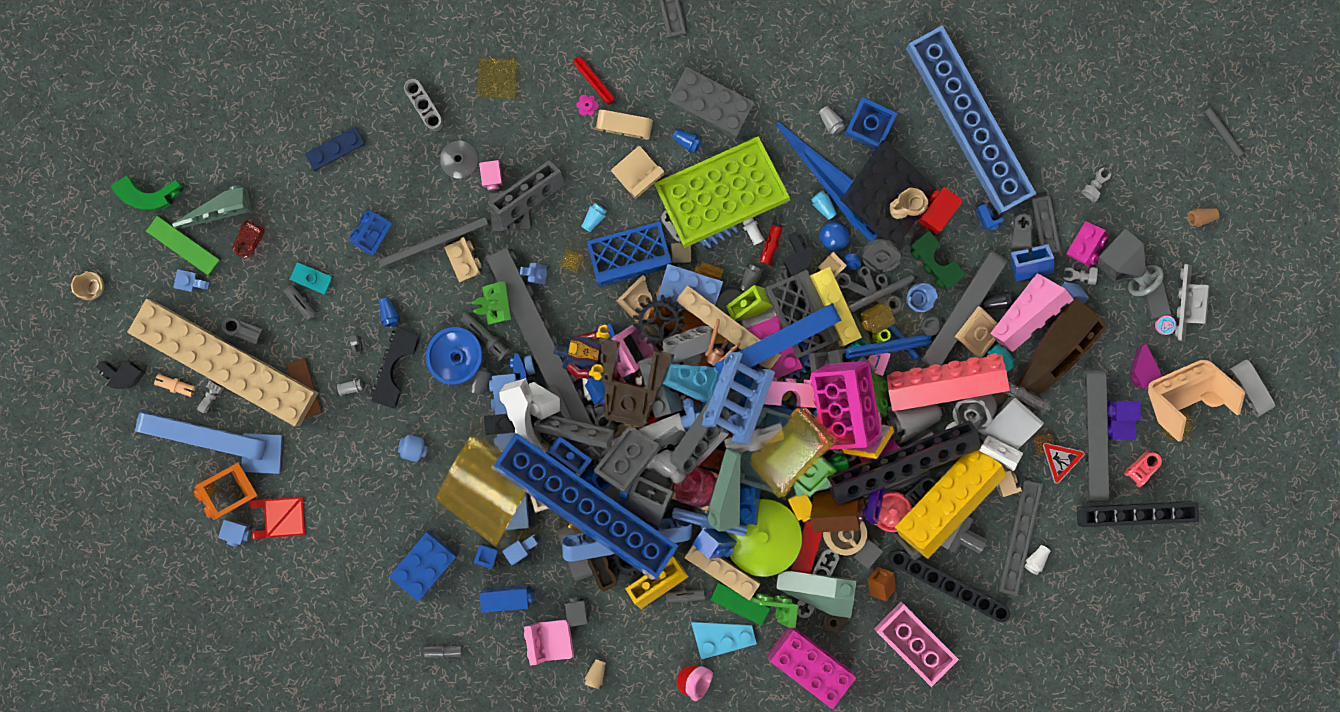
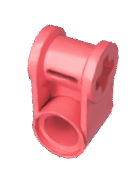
(1143, 469)

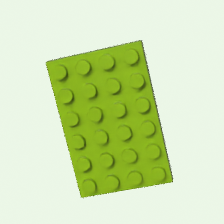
(721, 192)

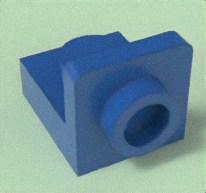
(985, 216)

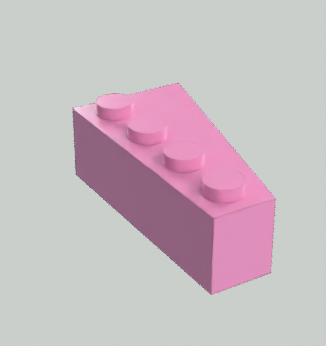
(1030, 311)

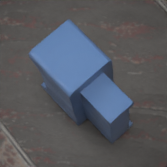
(520, 549)

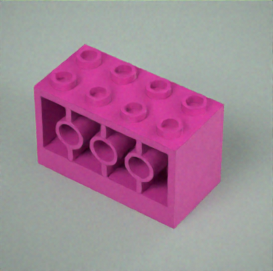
(847, 403)
(811, 666)

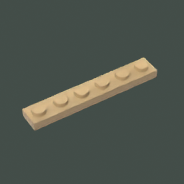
(727, 328)

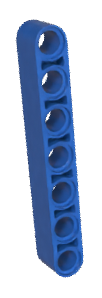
(786, 337)

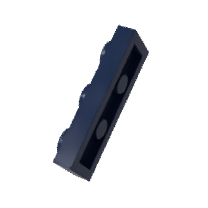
(335, 148)

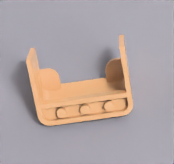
(1187, 386)

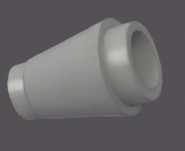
(831, 120)

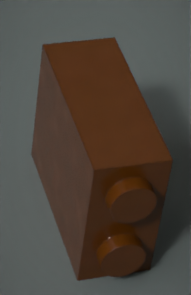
(830, 517)

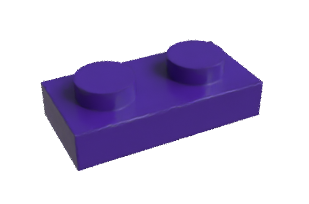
(873, 509)

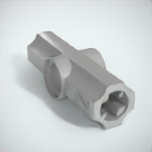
(759, 439)

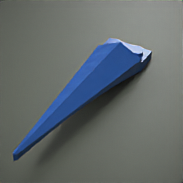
(830, 177)

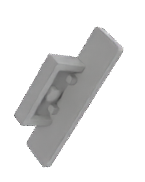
(1193, 303)

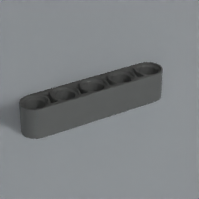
(699, 437)

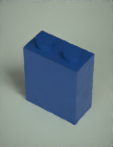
(506, 598)

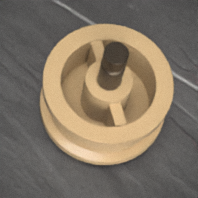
(846, 541)

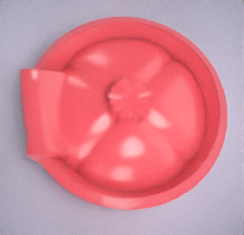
(893, 510)

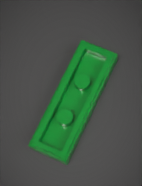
(737, 603)

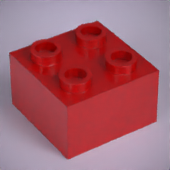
(939, 210)

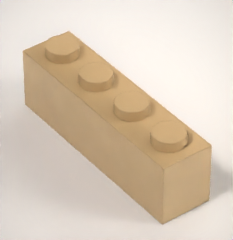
(724, 572)

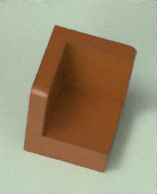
(881, 584)

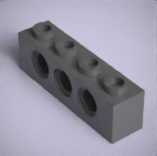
(526, 194)

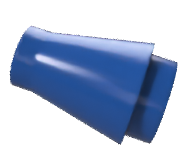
(688, 140)
(388, 314)

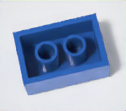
(423, 565)

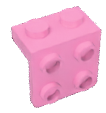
(548, 641)

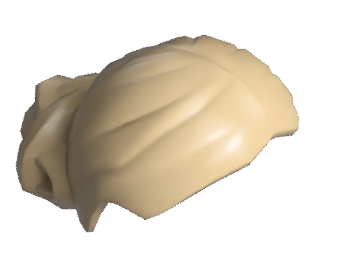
(909, 202)

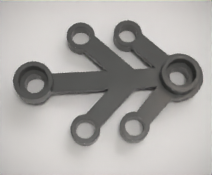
(870, 288)

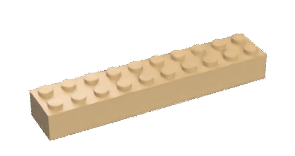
(222, 362)

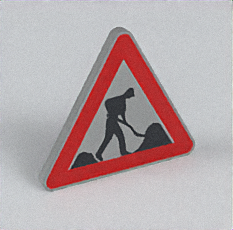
(1061, 460)

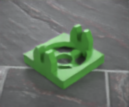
(494, 302)

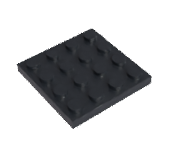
(878, 185)

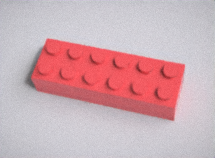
(947, 382)

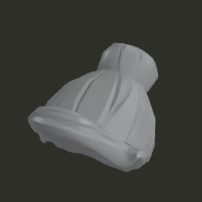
(662, 466)

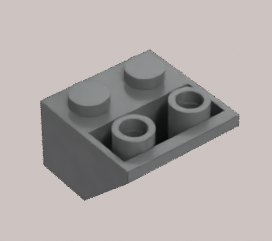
(649, 499)

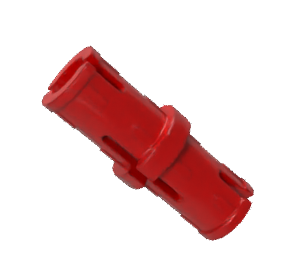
(770, 245)

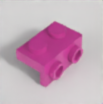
(1088, 244)

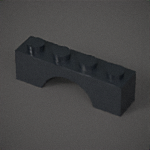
(387, 391)

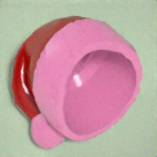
(694, 681)

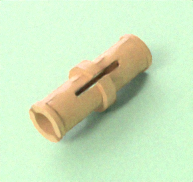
(175, 385)

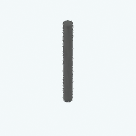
(881, 293)

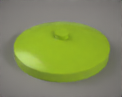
(771, 543)

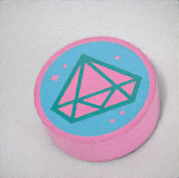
(1165, 325)

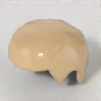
(81, 283)

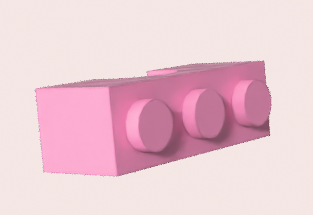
(803, 391)

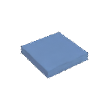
(271, 457)

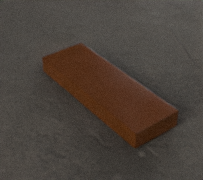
(299, 371)

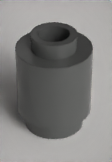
(480, 381)

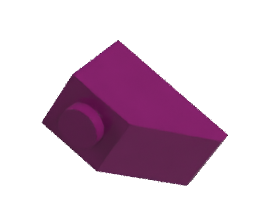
(1143, 368)

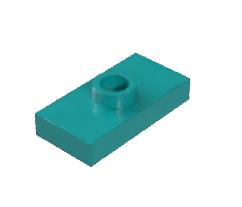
(311, 278)

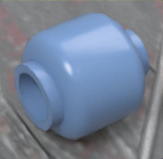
(412, 448)

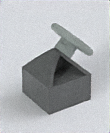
(1126, 260)

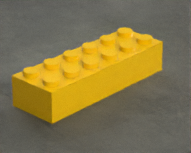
(950, 502)

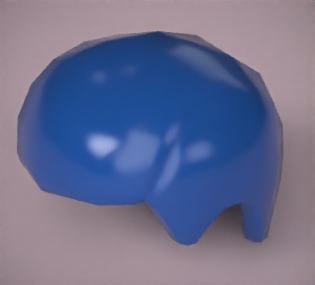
(834, 236)

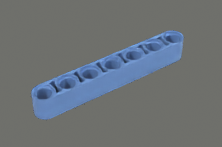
(200, 435)
(583, 547)

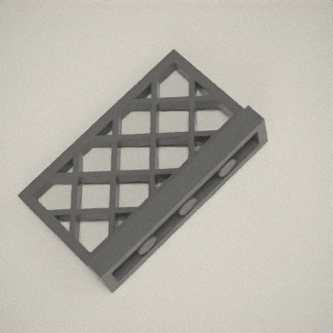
(813, 304)
(576, 433)

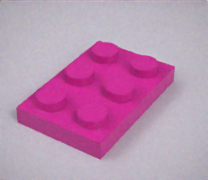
(787, 361)

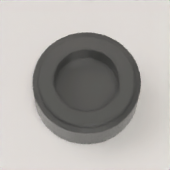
(931, 326)

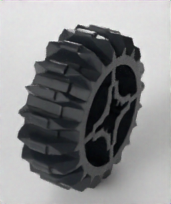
(650, 323)

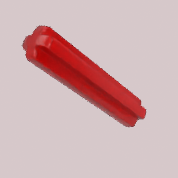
(593, 79)

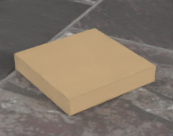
(976, 332)

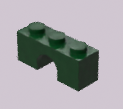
(924, 250)

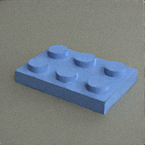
(677, 279)

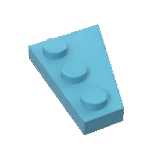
(693, 380)
(722, 638)

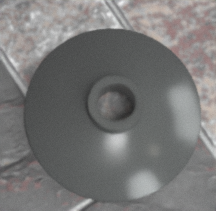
(465, 166)

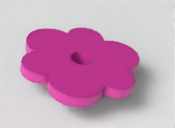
(584, 110)

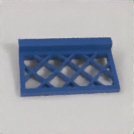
(629, 270)

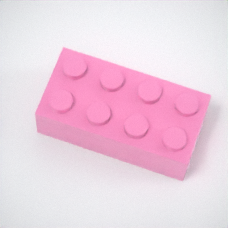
(916, 644)

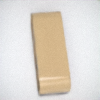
(624, 123)

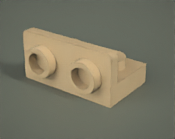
(463, 260)

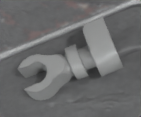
(1091, 191)
(1091, 276)
(210, 396)

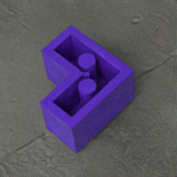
(1122, 419)

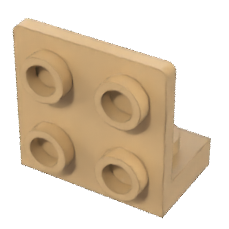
(637, 172)

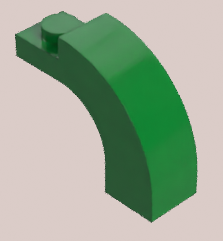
(130, 194)

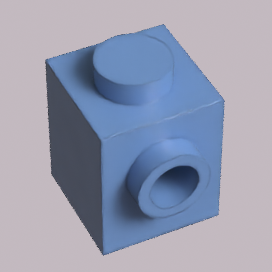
(234, 532)

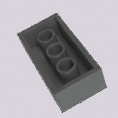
(710, 103)

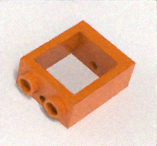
(243, 483)

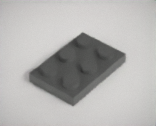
(627, 459)

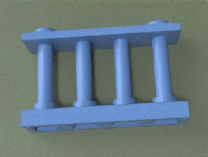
(754, 402)

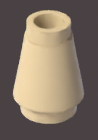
(596, 674)

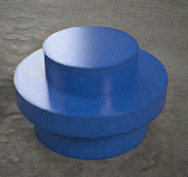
(852, 261)

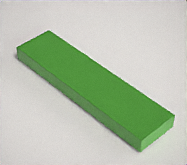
(183, 245)

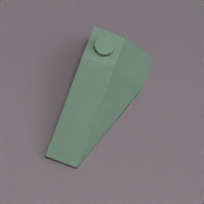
(225, 205)
(725, 501)
(823, 592)

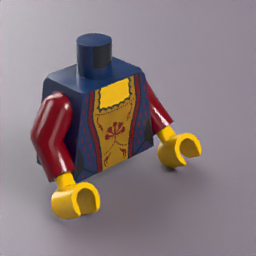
(582, 354)

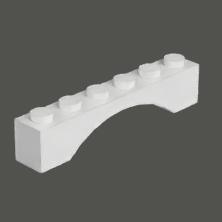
(517, 400)

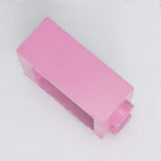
(626, 362)

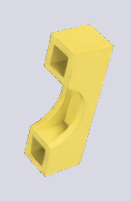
(831, 293)

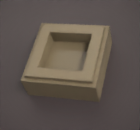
(681, 254)

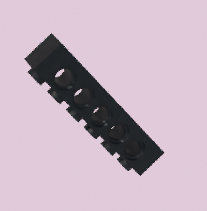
(1137, 514)

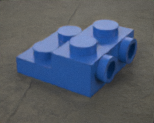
(749, 504)

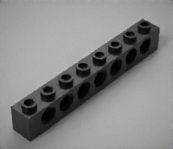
(904, 462)

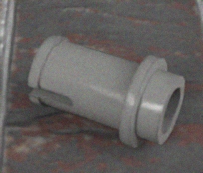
(350, 387)

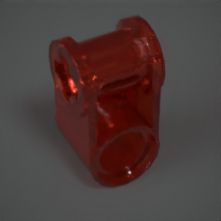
(248, 237)

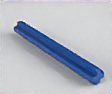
(888, 346)

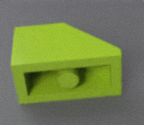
(749, 304)

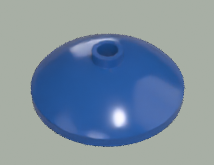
(442, 354)

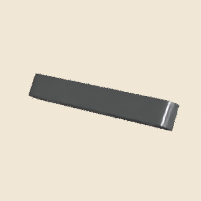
(966, 305)
(1096, 435)

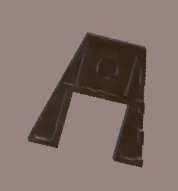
(627, 401)

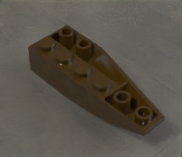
(1062, 347)

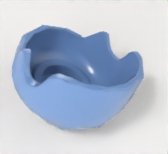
(914, 297)

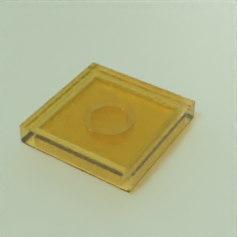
(497, 78)

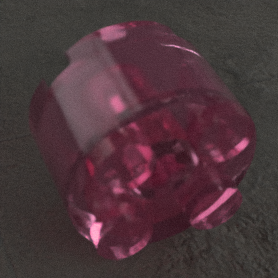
(696, 488)

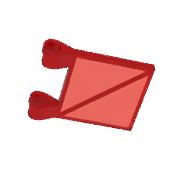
(282, 517)

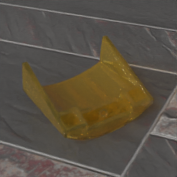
(480, 493)

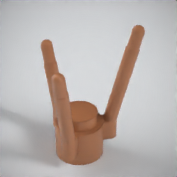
(717, 354)

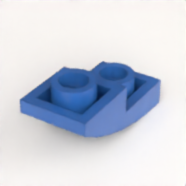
(518, 366)

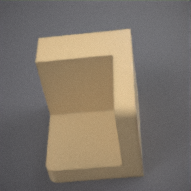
(834, 263)

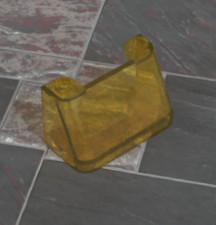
(792, 451)

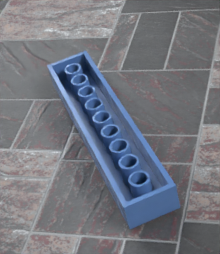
(970, 120)

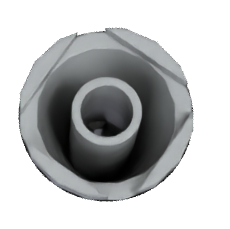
(912, 421)

